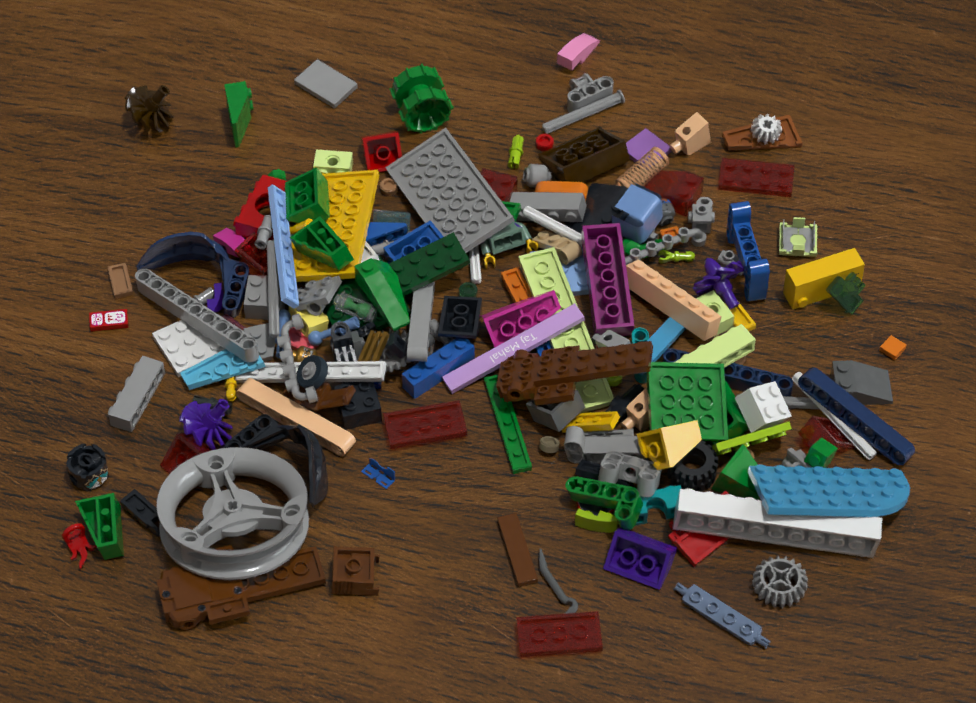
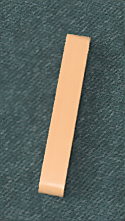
(291, 413)

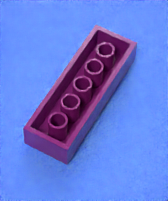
(607, 279)

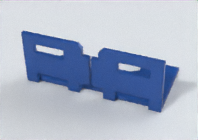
(376, 474)

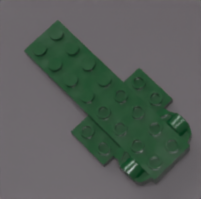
(413, 273)

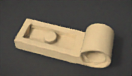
(566, 249)

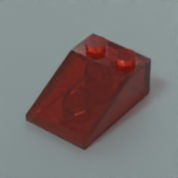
(679, 187)

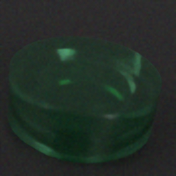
(468, 290)

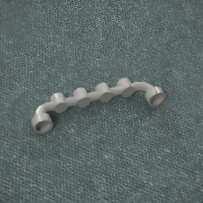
(698, 239)
(287, 356)

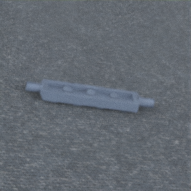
(722, 615)

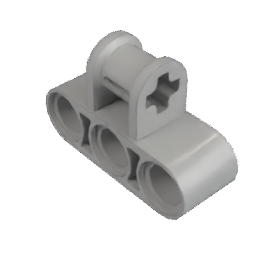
(588, 91)

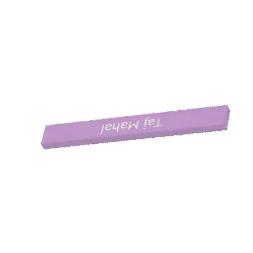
(526, 340)

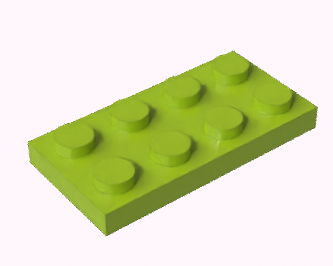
(755, 437)

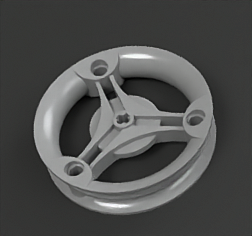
(233, 513)

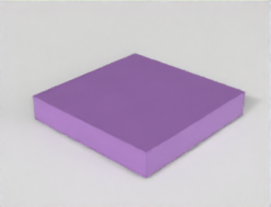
(642, 143)

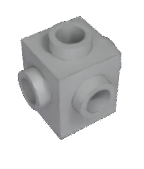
(701, 217)

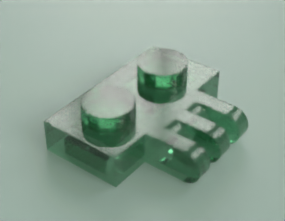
(847, 292)

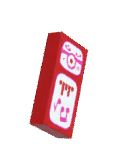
(108, 320)

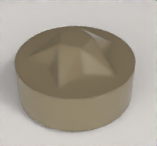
(549, 444)

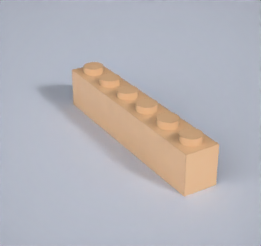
(672, 300)

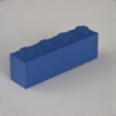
(443, 361)

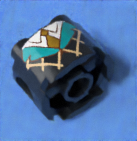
(87, 466)

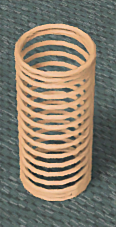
(654, 155)

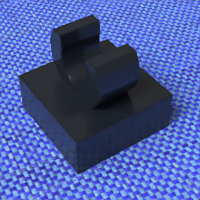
(396, 346)

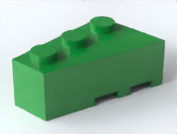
(322, 244)
(104, 522)

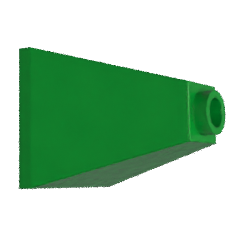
(735, 476)

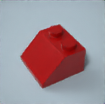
(381, 150)

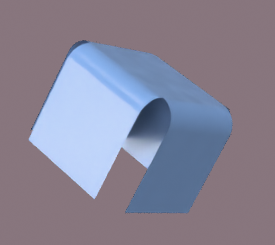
(644, 213)

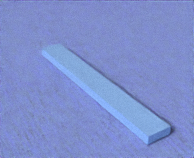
(283, 247)

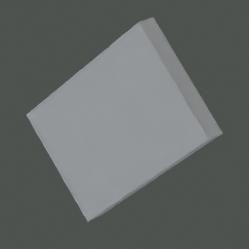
(325, 83)

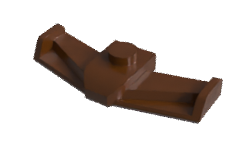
(326, 397)

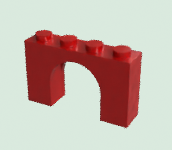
(249, 217)

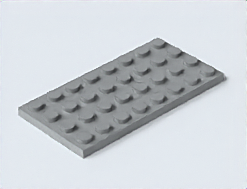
(450, 191)

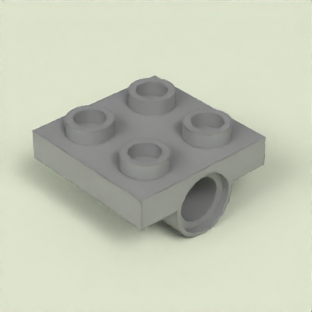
(318, 294)

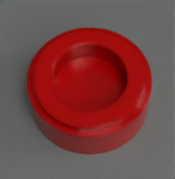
(544, 142)

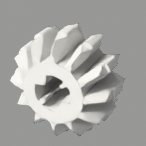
(766, 129)

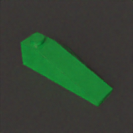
(383, 290)

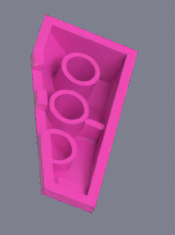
(520, 316)

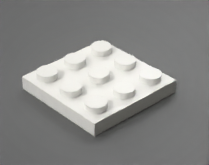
(184, 345)

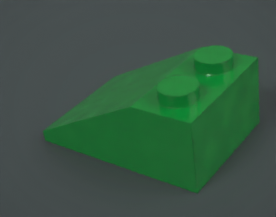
(238, 108)

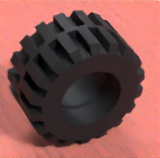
(695, 478)

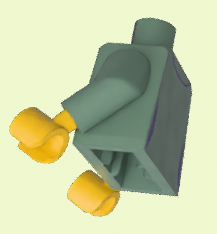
(505, 239)

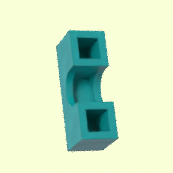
(663, 499)

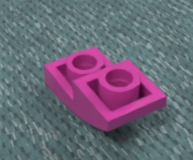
(229, 239)

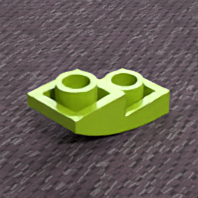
(601, 523)

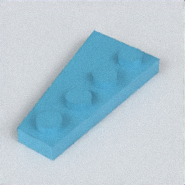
(217, 368)

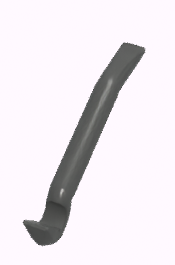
(555, 586)

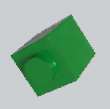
(820, 453)

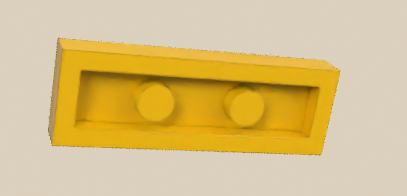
(595, 421)

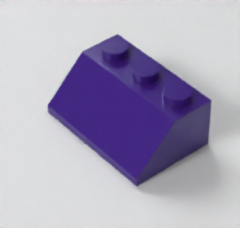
(639, 558)

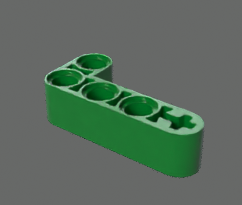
(581, 491)

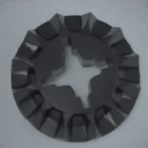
(365, 330)

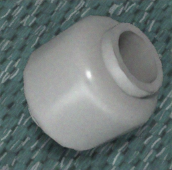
(535, 173)

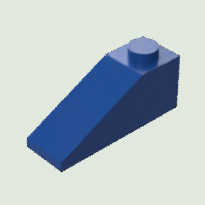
(383, 231)

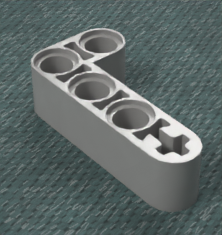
(595, 448)

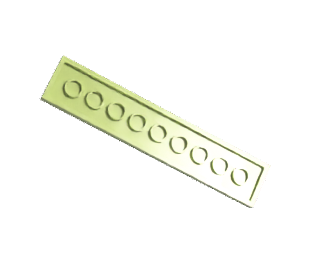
(543, 274)

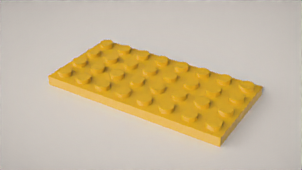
(350, 213)

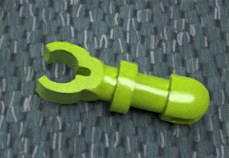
(688, 256)

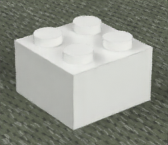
(763, 406)

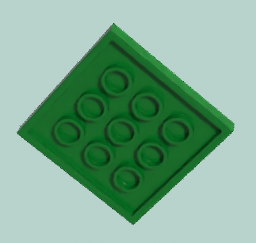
(688, 394)

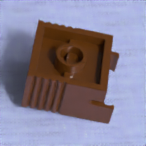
(354, 571)

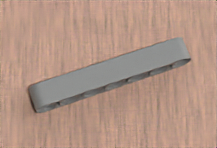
(420, 323)

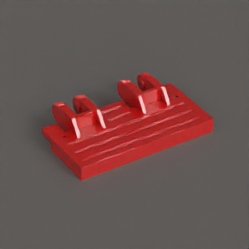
(696, 545)

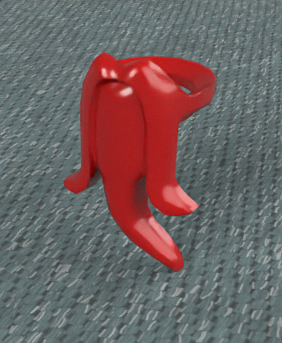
(77, 542)

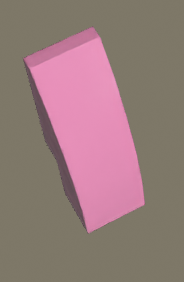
(576, 51)

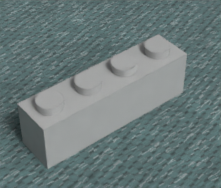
(558, 206)
(136, 393)

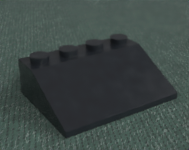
(600, 206)

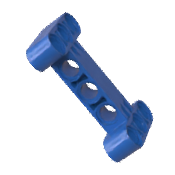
(740, 233)

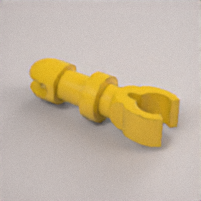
(231, 385)

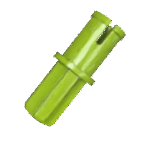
(515, 152)

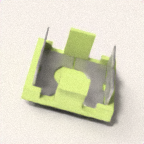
(797, 238)

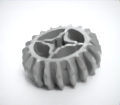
(780, 588)

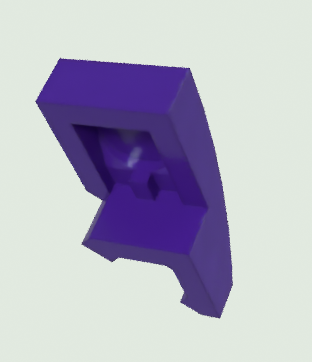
(216, 303)

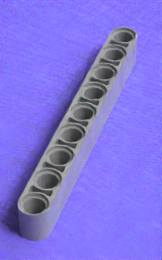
(197, 315)

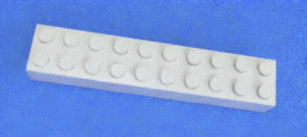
(748, 520)

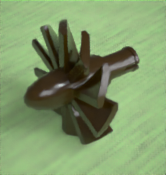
(147, 105)

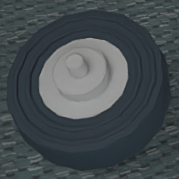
(312, 372)

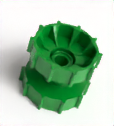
(421, 98)

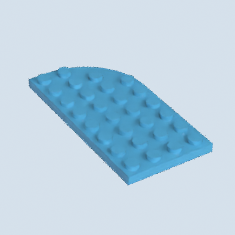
(830, 490)

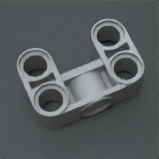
(619, 465)

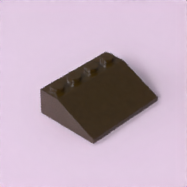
(585, 156)

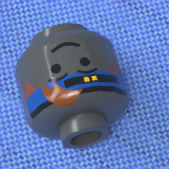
(668, 212)

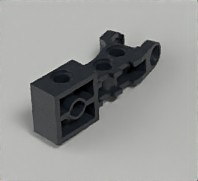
(364, 405)

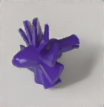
(718, 279)
(205, 422)

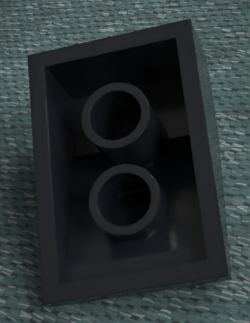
(460, 317)

